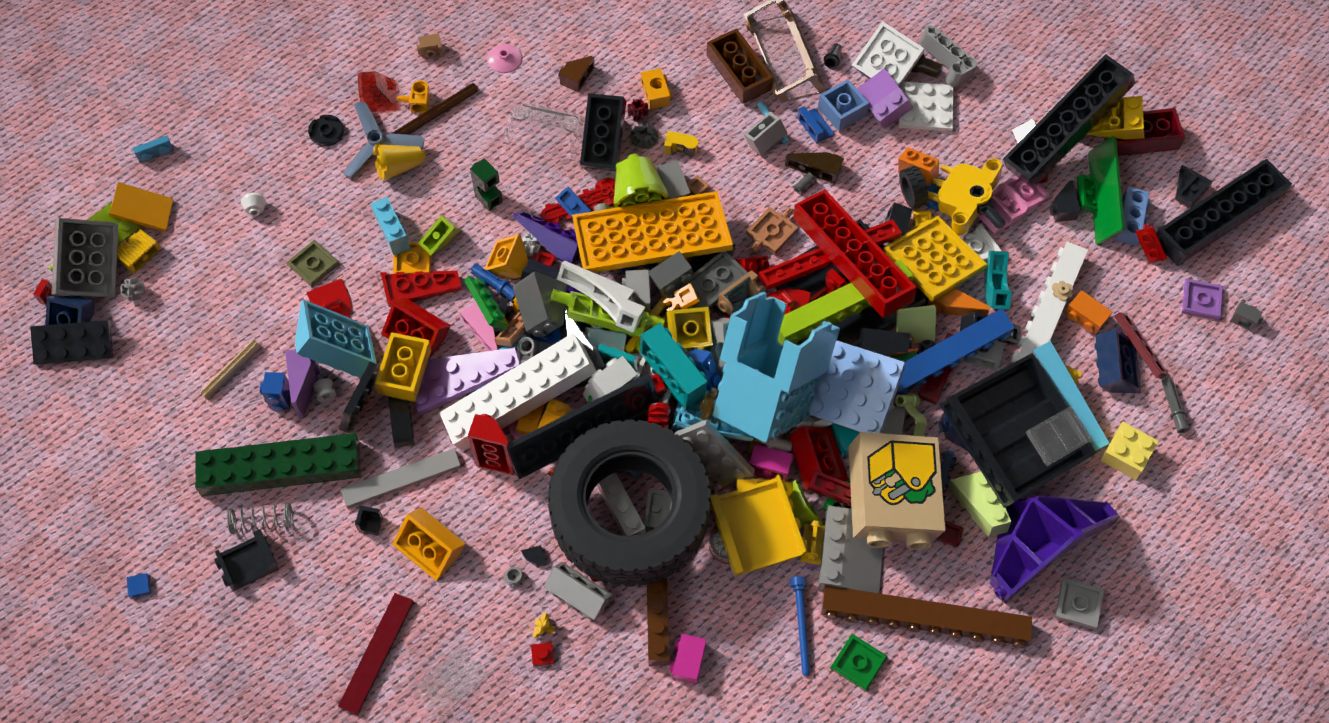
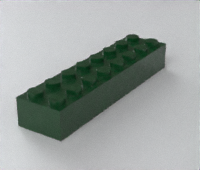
(277, 464)

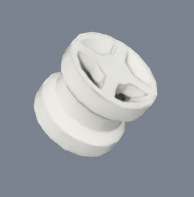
(324, 390)

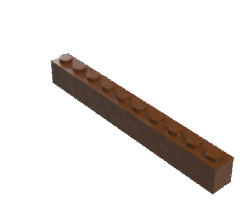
(926, 616)

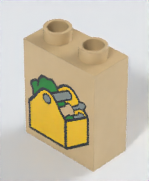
(896, 489)

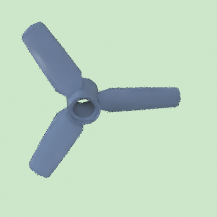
(373, 133)

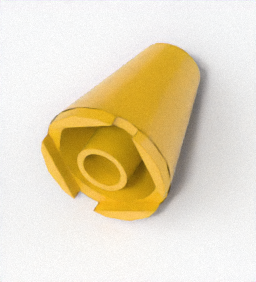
(397, 159)

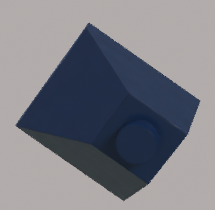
(68, 309)

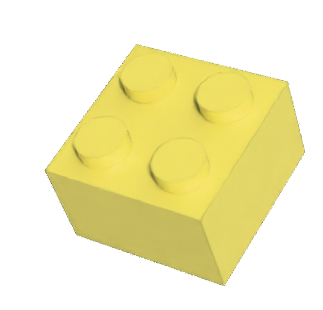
(1129, 450)

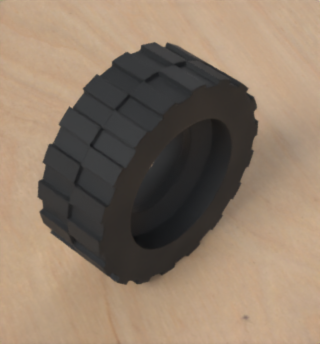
(913, 187)

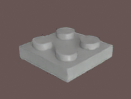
(1079, 603)

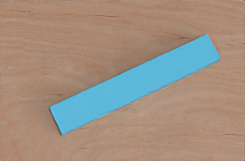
(1069, 392)

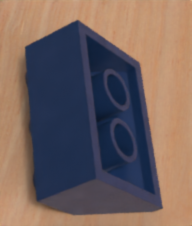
(1117, 363)

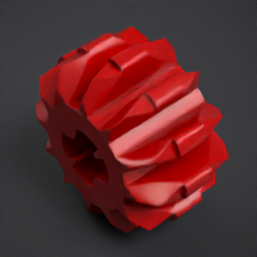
(659, 414)

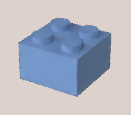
(843, 105)

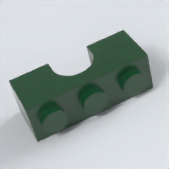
(484, 179)

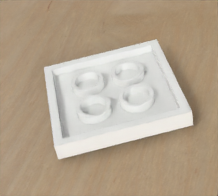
(889, 51)
(931, 106)

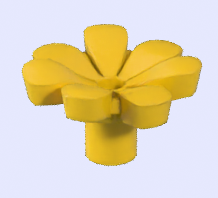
(543, 626)

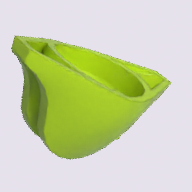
(802, 507)

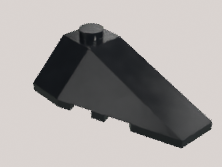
(573, 327)

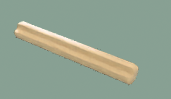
(230, 369)

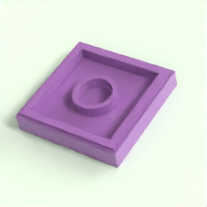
(1202, 299)

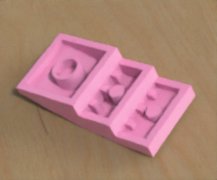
(1014, 201)

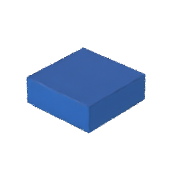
(138, 585)

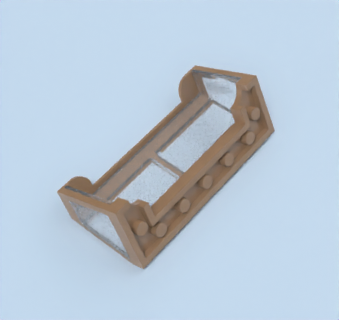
(784, 51)

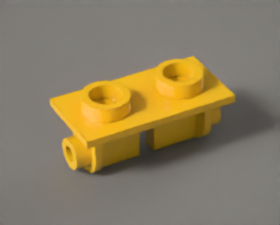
(814, 536)

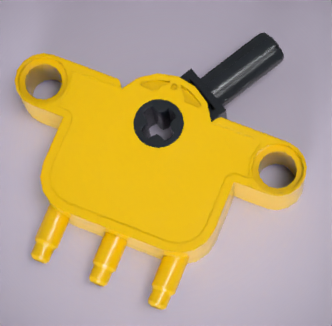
(968, 193)

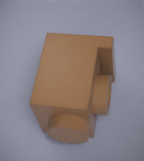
(430, 46)

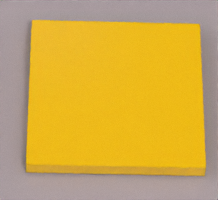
(936, 258)

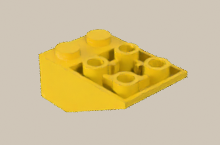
(1123, 120)

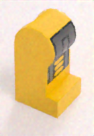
(680, 143)

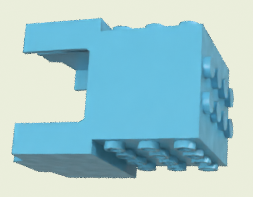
(763, 381)

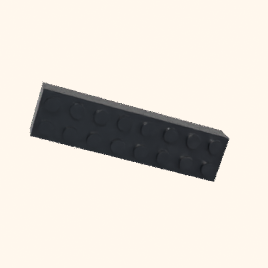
(1069, 121)
(1222, 211)

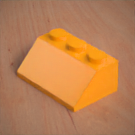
(428, 543)

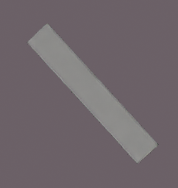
(400, 478)

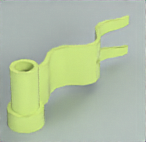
(911, 402)

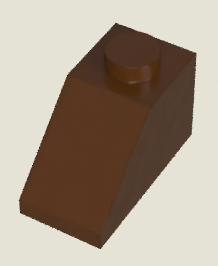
(576, 72)

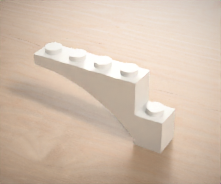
(608, 294)

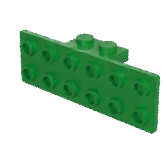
(1102, 191)

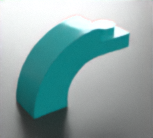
(995, 280)

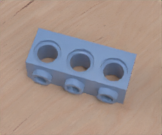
(1134, 214)

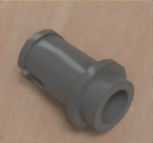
(804, 183)

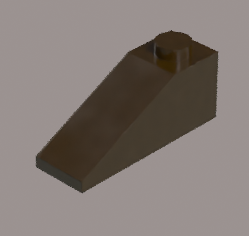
(820, 164)

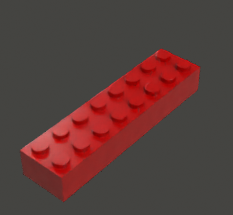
(854, 253)

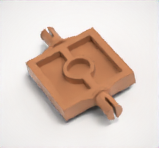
(771, 230)

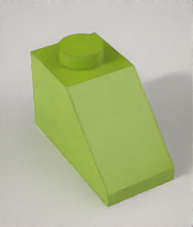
(439, 235)

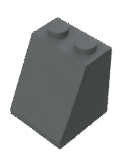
(537, 311)

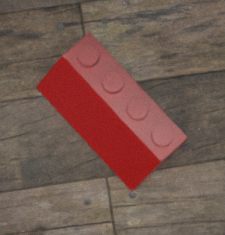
(489, 444)

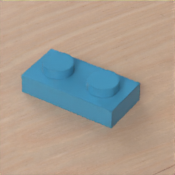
(153, 149)

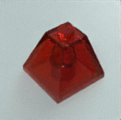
(377, 91)

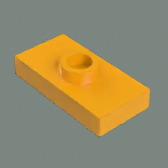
(530, 421)

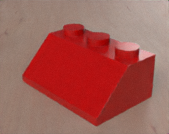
(414, 321)
(818, 451)

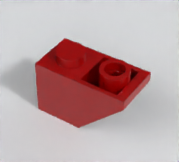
(754, 263)

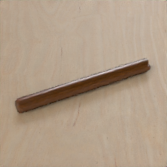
(437, 110)

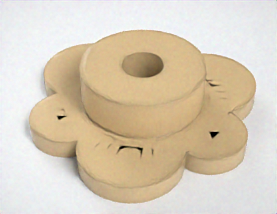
(1062, 290)

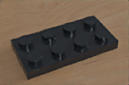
(71, 342)

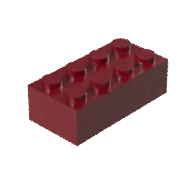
(1161, 133)

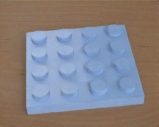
(857, 389)

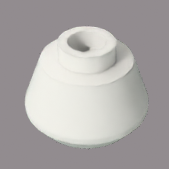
(253, 203)

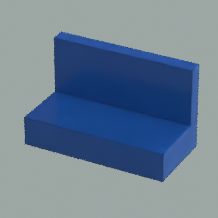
(814, 124)

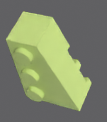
(981, 503)

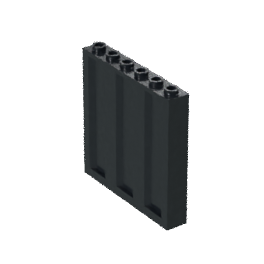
(993, 425)

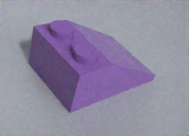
(885, 98)
(301, 376)

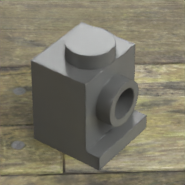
(1247, 316)

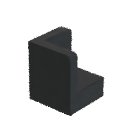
(369, 520)

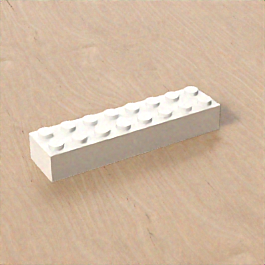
(521, 389)

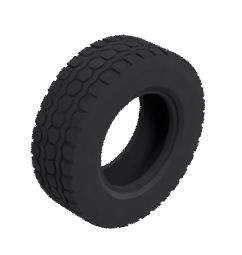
(623, 448)

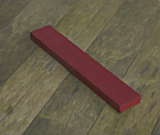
(376, 654)

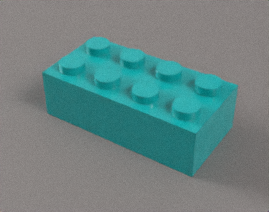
(673, 366)

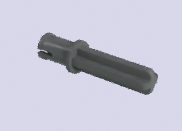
(1177, 412)

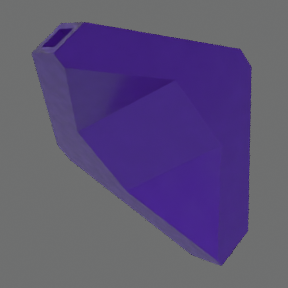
(1040, 534)

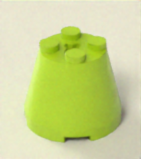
(637, 182)

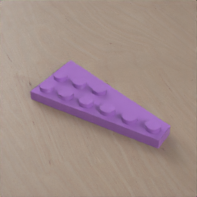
(457, 375)

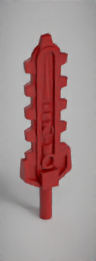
(601, 194)

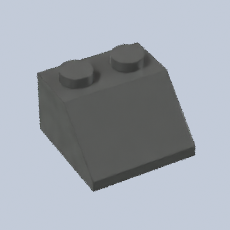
(671, 274)

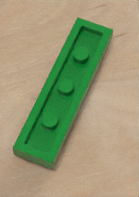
(486, 303)

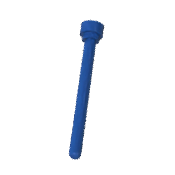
(798, 585)

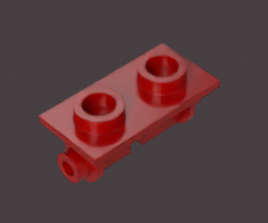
(1150, 244)

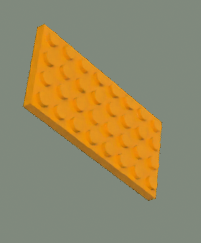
(651, 232)

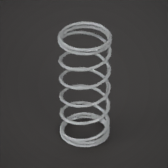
(288, 518)

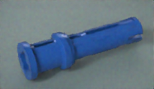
(502, 287)

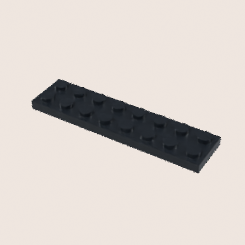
(550, 441)

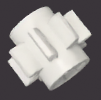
(531, 244)

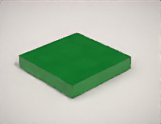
(858, 662)

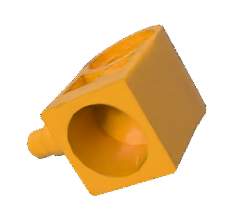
(419, 97)

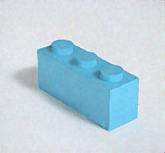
(390, 226)

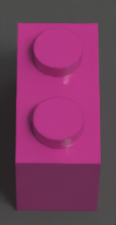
(770, 462)
(688, 658)

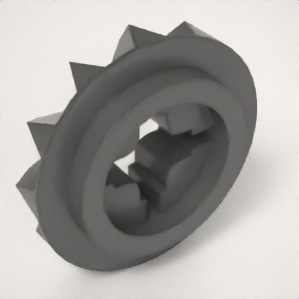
(649, 140)

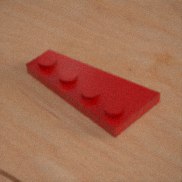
(419, 285)

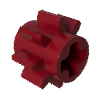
(638, 109)

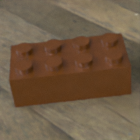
(739, 66)

